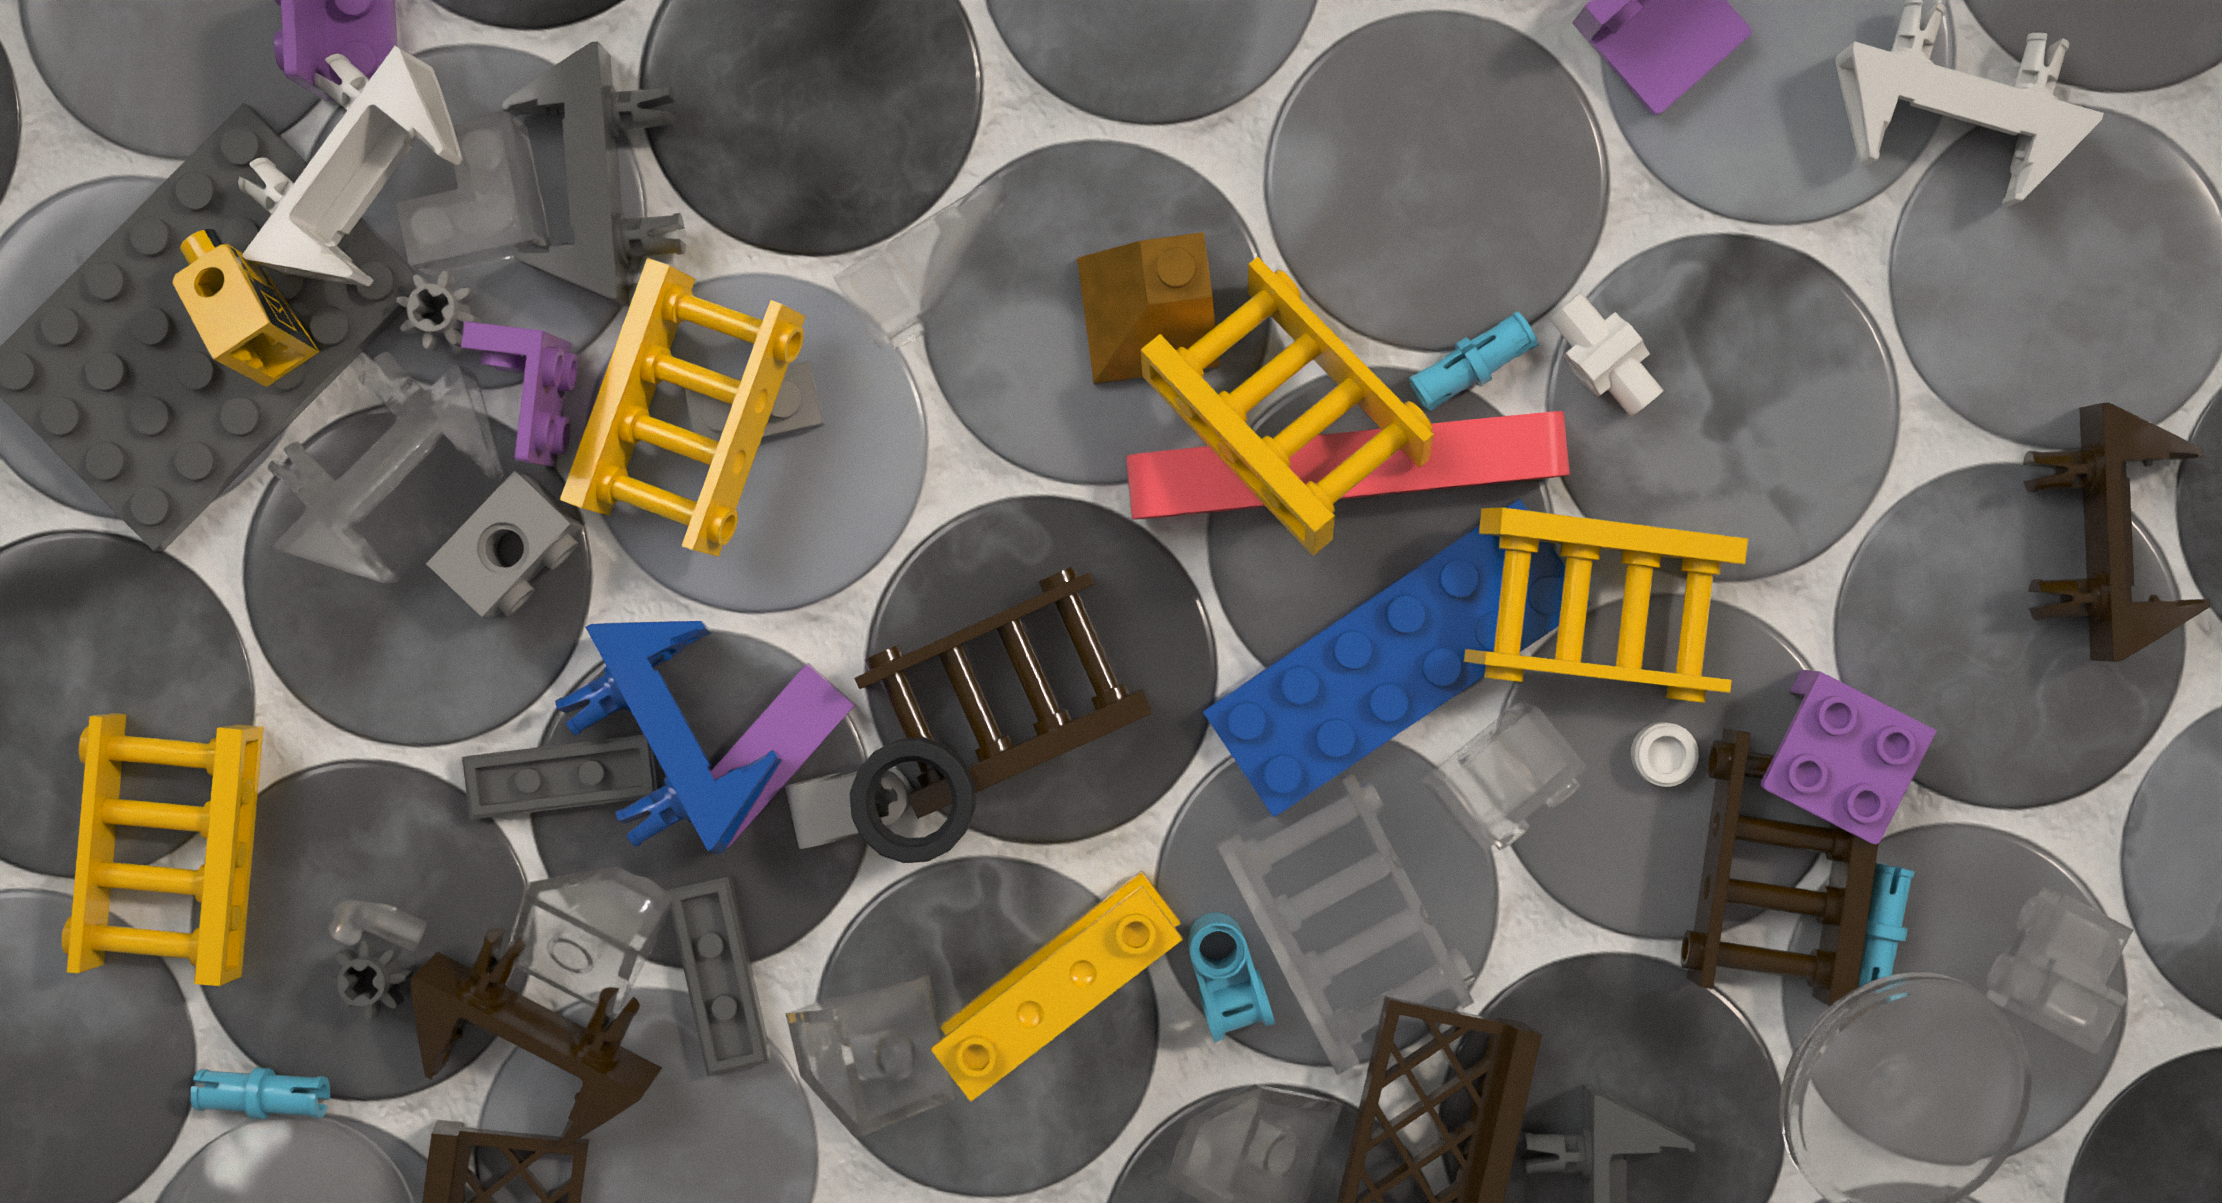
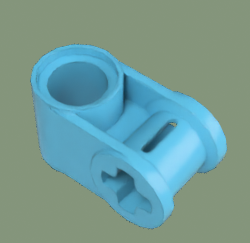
(1228, 986)

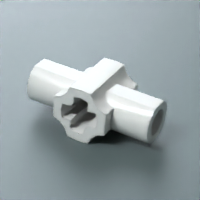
(1606, 354)

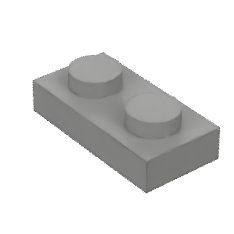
(794, 408)

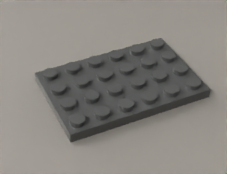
(122, 374)

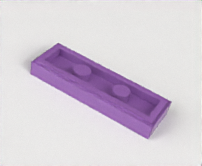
(793, 728)

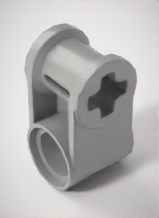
(823, 807)

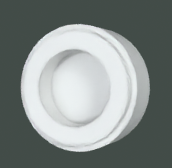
(1664, 754)

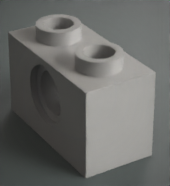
(471, 557)

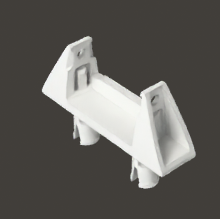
(2046, 126)
(350, 167)

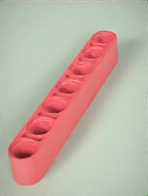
(1460, 456)

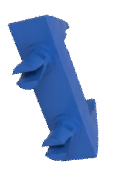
(690, 790)

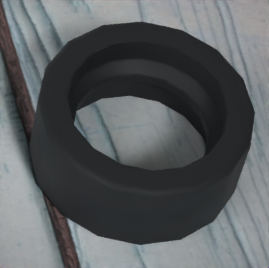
(881, 837)

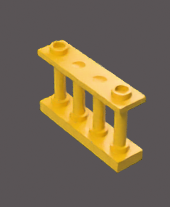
(622, 405)
(1265, 462)
(1641, 552)
(218, 884)
(1057, 985)

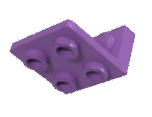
(319, 28)
(1661, 44)
(547, 372)
(1846, 756)

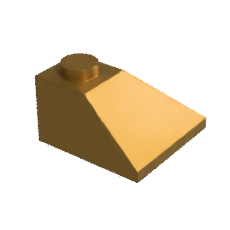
(1141, 293)

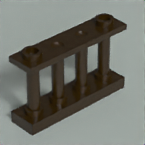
(1055, 728)
(1839, 906)

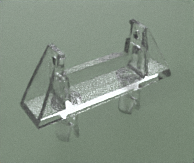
(448, 408)

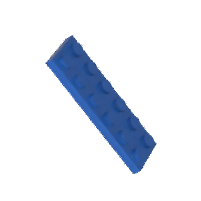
(1378, 668)

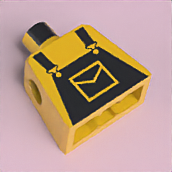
(240, 311)

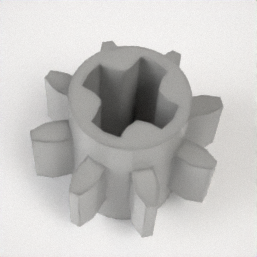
(421, 308)

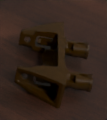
(2105, 596)
(451, 994)

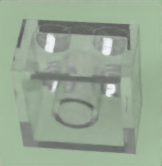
(1505, 776)

